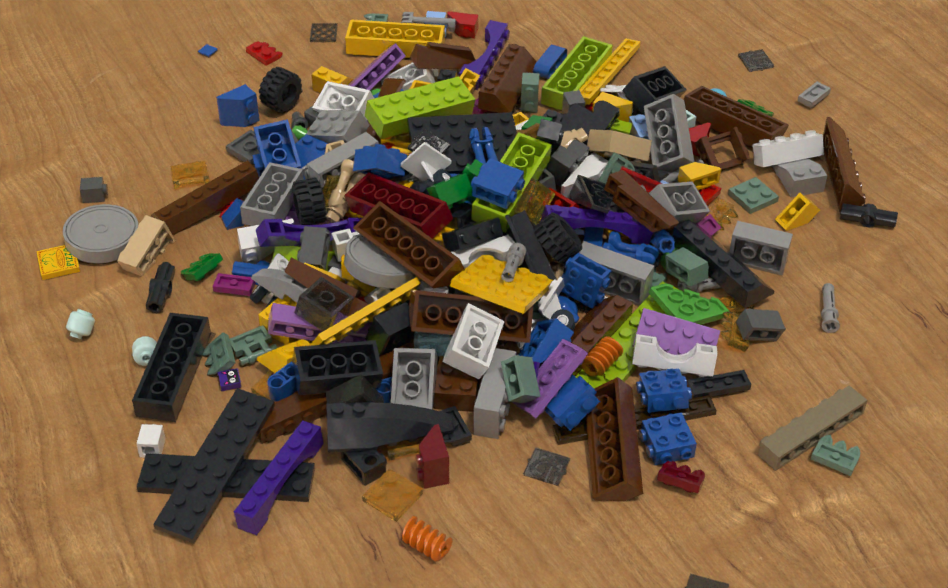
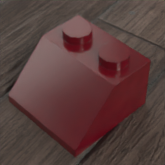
(433, 460)

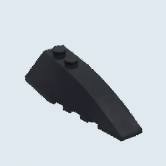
(376, 424)

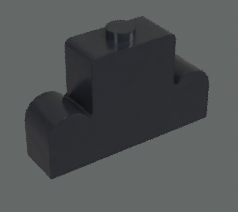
(579, 117)

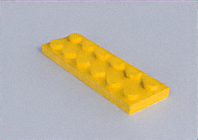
(357, 320)

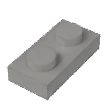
(814, 94)

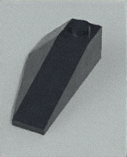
(591, 194)

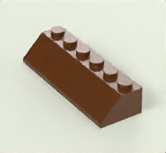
(504, 83)
(727, 113)
(841, 166)
(208, 197)
(409, 246)
(442, 312)
(600, 322)
(614, 444)

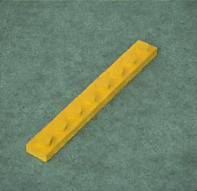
(608, 69)

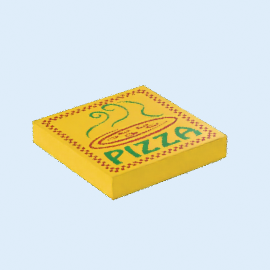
(56, 262)

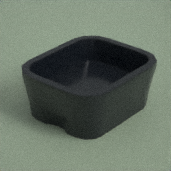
(461, 214)

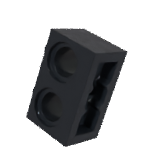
(365, 464)

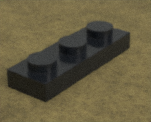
(719, 384)

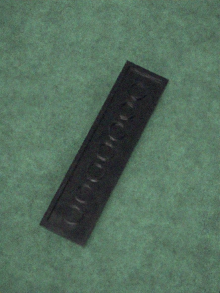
(214, 466)
(163, 472)

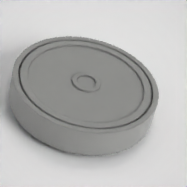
(99, 232)
(374, 266)

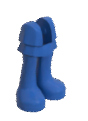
(478, 145)
(641, 252)

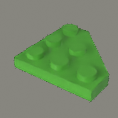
(687, 304)

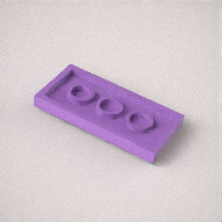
(675, 334)
(553, 374)

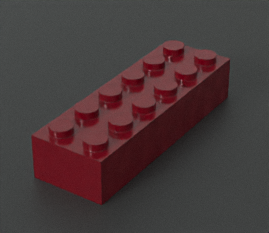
(419, 209)

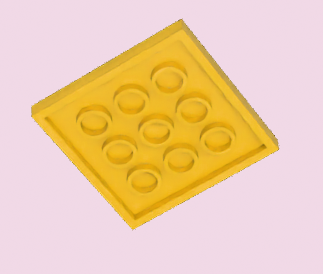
(485, 281)

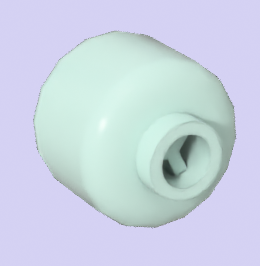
(80, 323)
(143, 349)

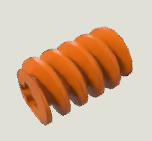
(602, 356)
(426, 542)

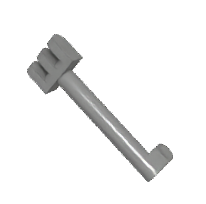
(408, 17)

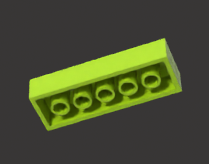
(575, 70)
(443, 98)
(526, 155)

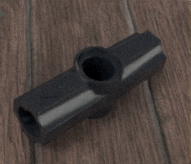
(868, 215)
(160, 287)

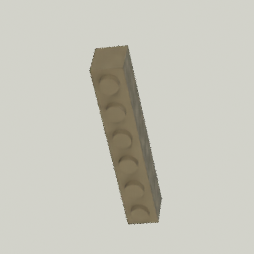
(808, 429)

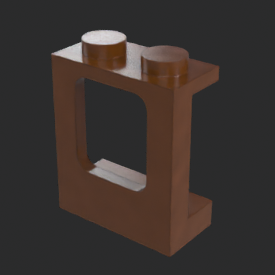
(707, 155)

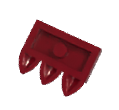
(681, 477)

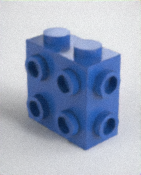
(497, 183)
(585, 280)
(663, 390)
(572, 402)
(667, 438)

